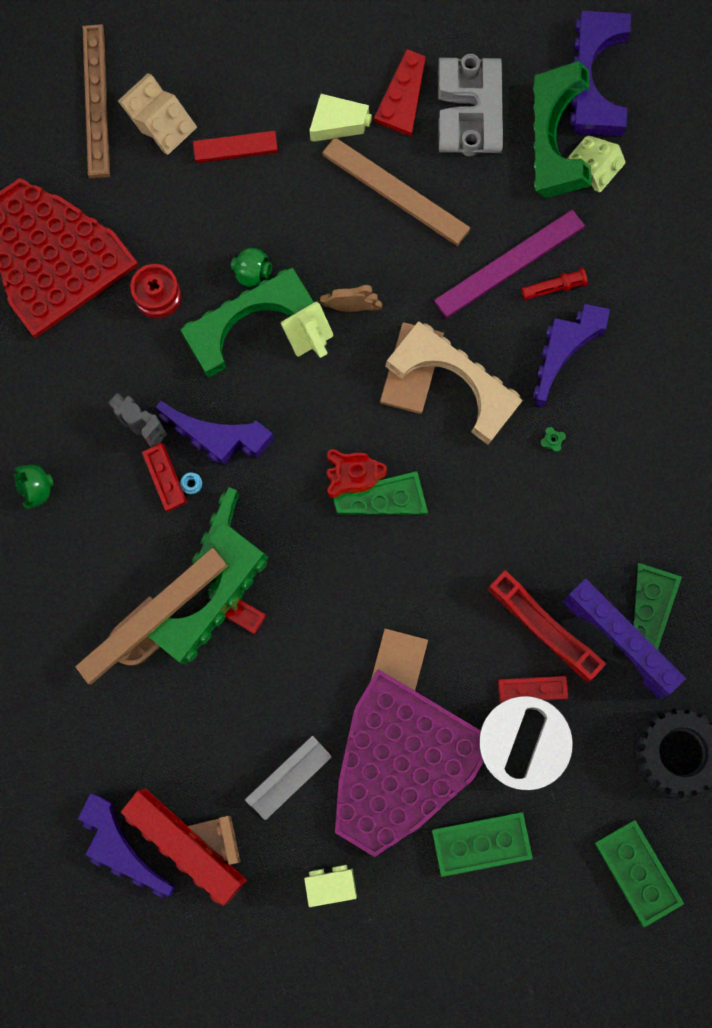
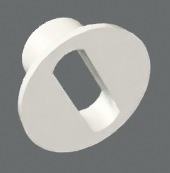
(550, 752)

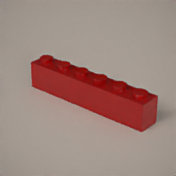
(183, 846)

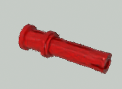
(564, 282)

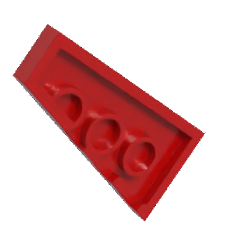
(401, 99)

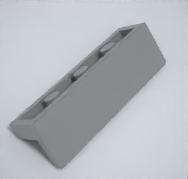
(288, 778)

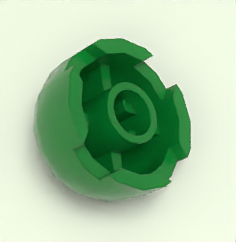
(33, 484)

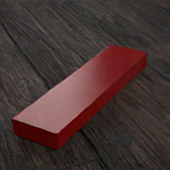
(235, 147)

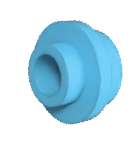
(191, 477)

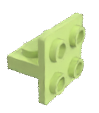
(308, 330)

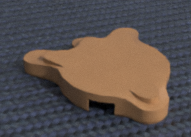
(352, 299)

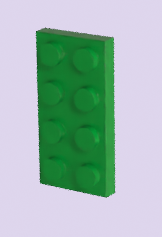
(482, 844)
(639, 873)

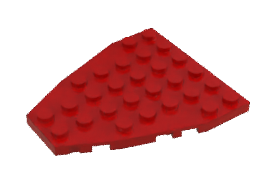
(54, 256)

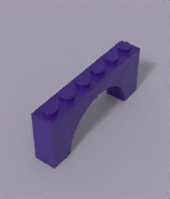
(592, 111)
(655, 669)

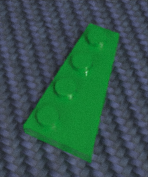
(388, 497)

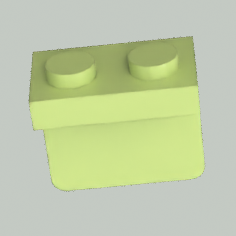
(603, 158)

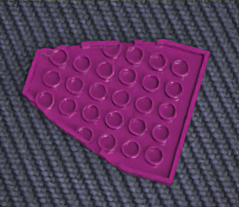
(400, 764)

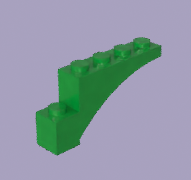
(225, 513)

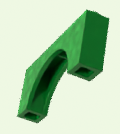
(552, 94)
(207, 335)
(185, 635)

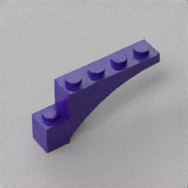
(564, 341)
(218, 439)
(113, 850)

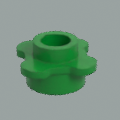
(553, 445)

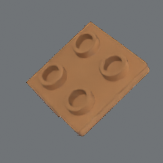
(220, 836)

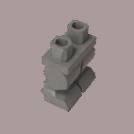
(139, 422)

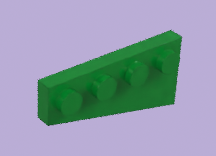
(654, 601)

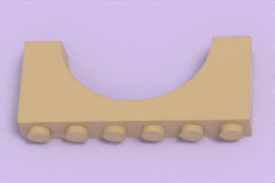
(426, 349)

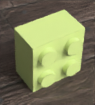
(330, 887)

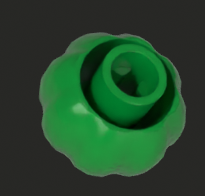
(251, 266)

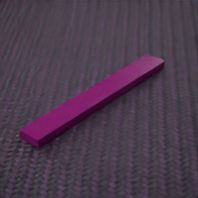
(509, 264)

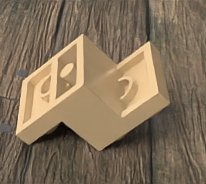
(157, 113)

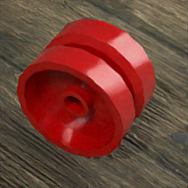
(155, 291)

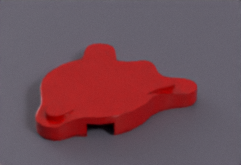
(352, 473)

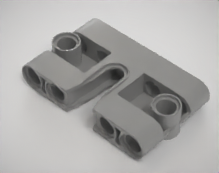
(474, 86)

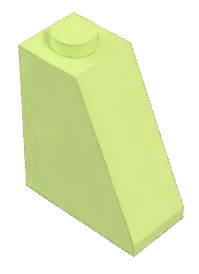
(338, 118)

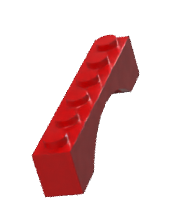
(561, 642)

